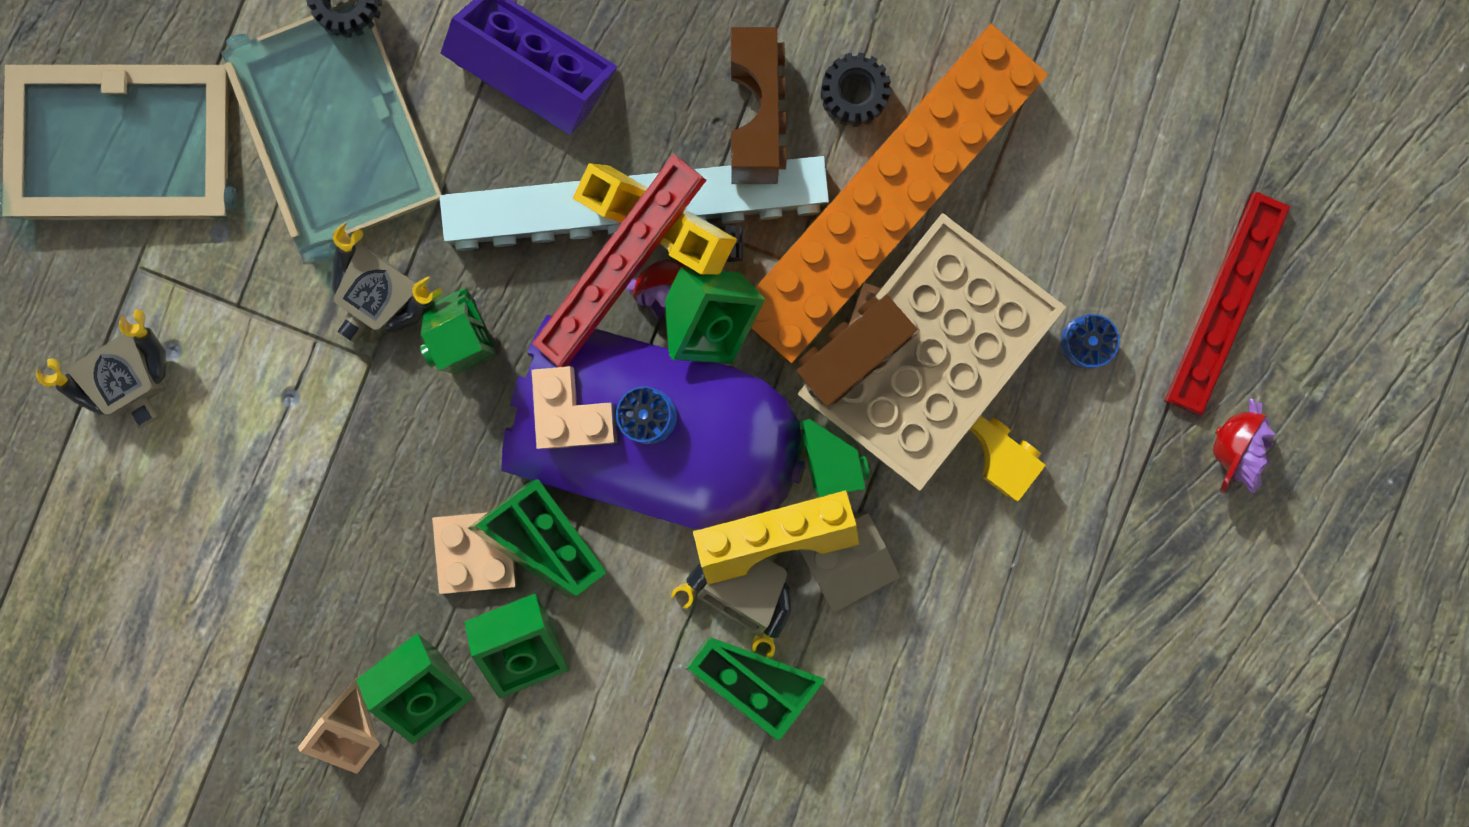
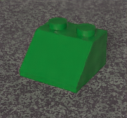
(709, 315)
(832, 462)
(515, 646)
(413, 689)

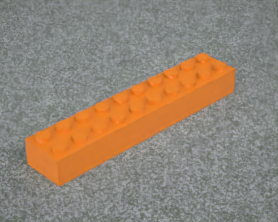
(893, 191)

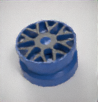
(1090, 341)
(646, 415)

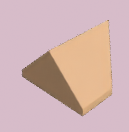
(343, 733)

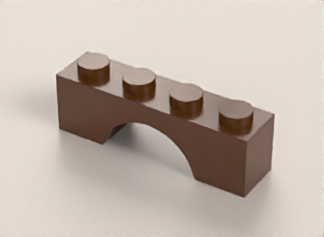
(756, 146)

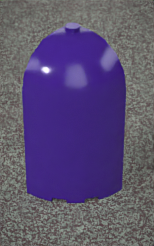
(723, 461)

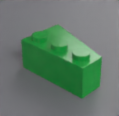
(455, 334)
(540, 539)
(754, 685)

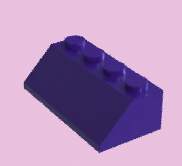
(528, 60)

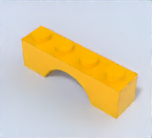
(688, 240)
(1007, 464)
(814, 525)

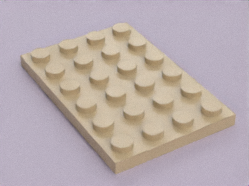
(973, 333)

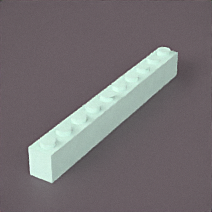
(551, 211)

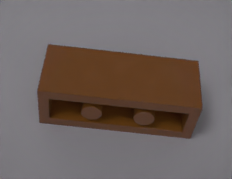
(856, 350)

